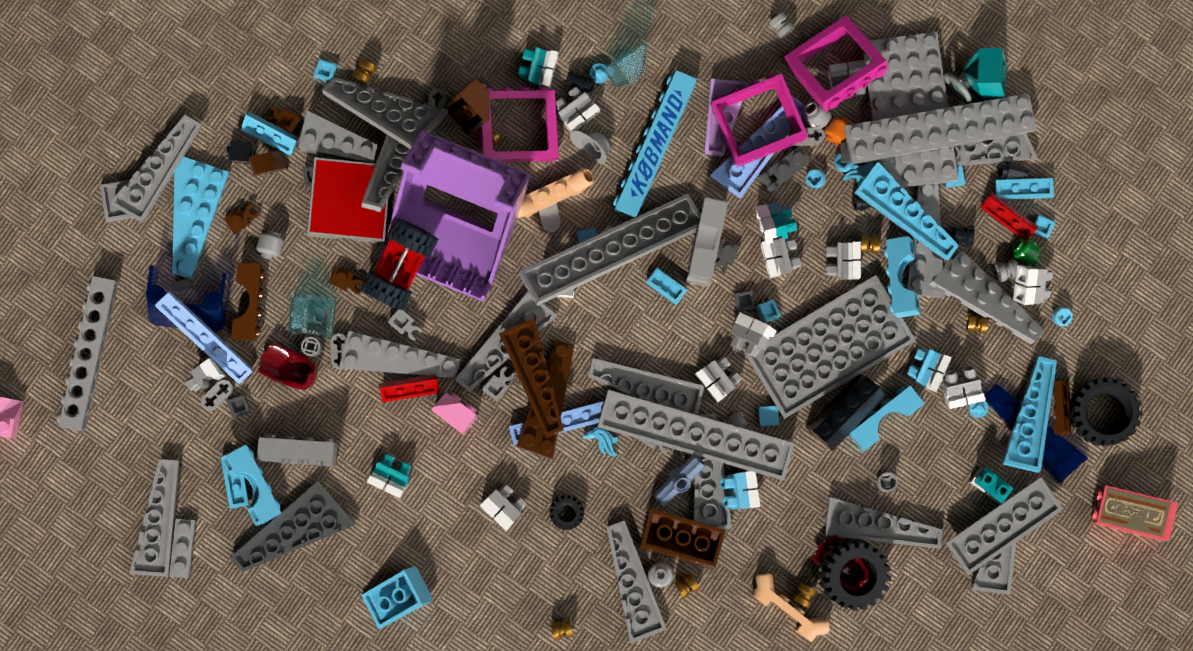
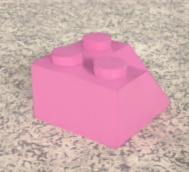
(455, 413)
(10, 417)

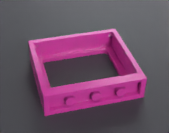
(772, 82)
(847, 88)
(485, 130)

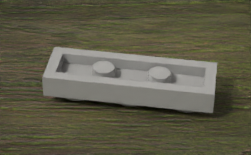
(182, 548)

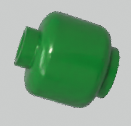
(1026, 252)

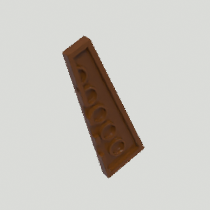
(530, 364)
(532, 435)

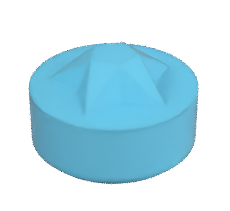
(598, 73)
(842, 167)
(815, 178)
(1062, 316)
(978, 409)

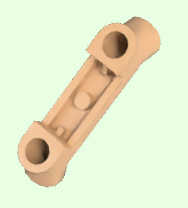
(556, 192)
(765, 594)

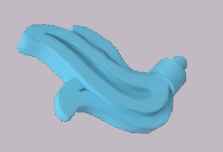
(859, 172)
(604, 438)

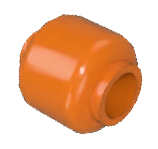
(835, 130)

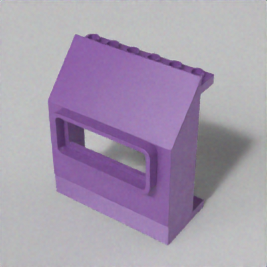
(466, 248)

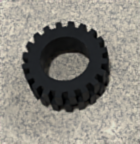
(1129, 411)
(838, 558)

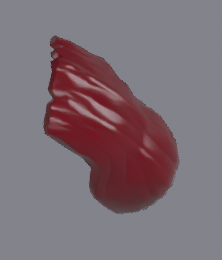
(287, 367)
(854, 573)

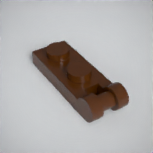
(1062, 408)

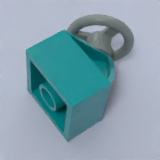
(983, 73)

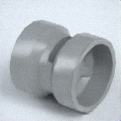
(781, 25)
(1006, 270)
(314, 348)
(889, 480)

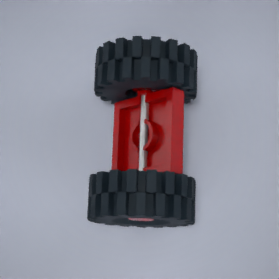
(399, 264)

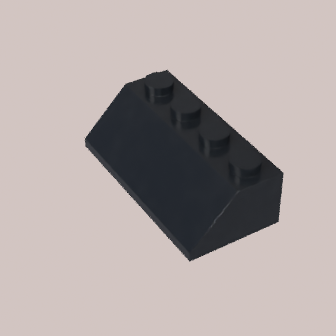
(846, 411)

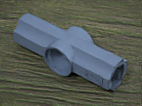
(679, 480)

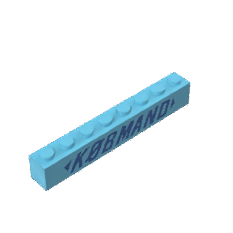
(655, 145)

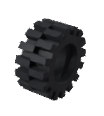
(578, 512)

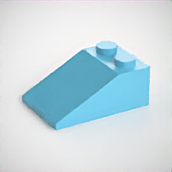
(397, 597)

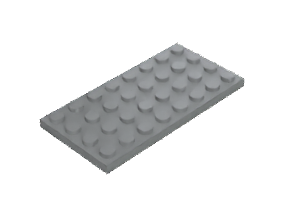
(911, 87)
(830, 347)

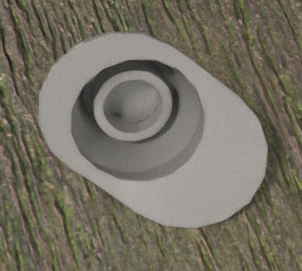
(591, 144)

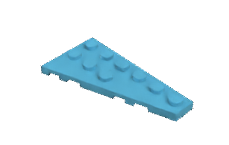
(196, 200)

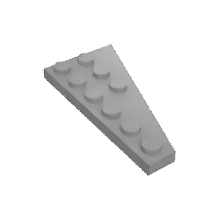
(386, 111)

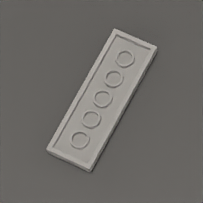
(1004, 526)

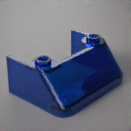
(212, 312)

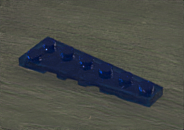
(1059, 455)

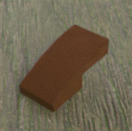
(268, 162)

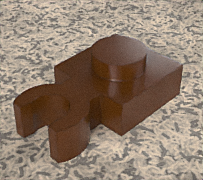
(284, 119)
(239, 221)
(344, 279)

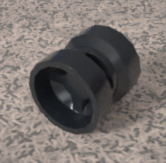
(963, 234)

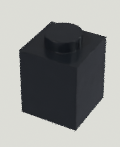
(240, 152)

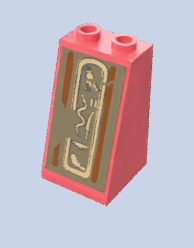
(1134, 513)

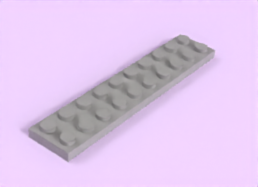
(940, 128)
(611, 249)
(696, 435)

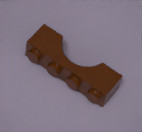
(246, 327)

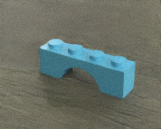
(899, 254)
(905, 402)
(263, 505)

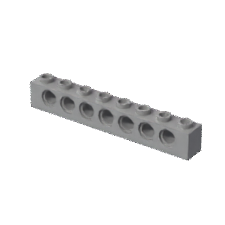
(96, 346)

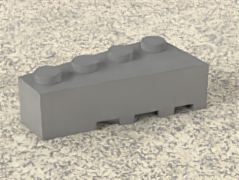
(333, 141)
(297, 451)

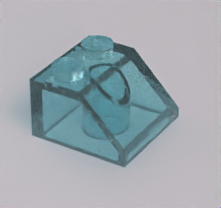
(628, 67)
(312, 315)

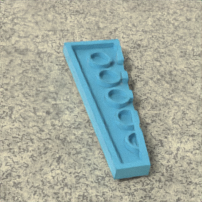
(895, 203)
(1030, 428)

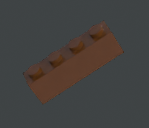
(470, 106)
(682, 539)

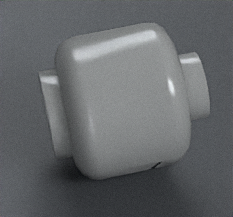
(816, 116)
(270, 244)
(660, 574)

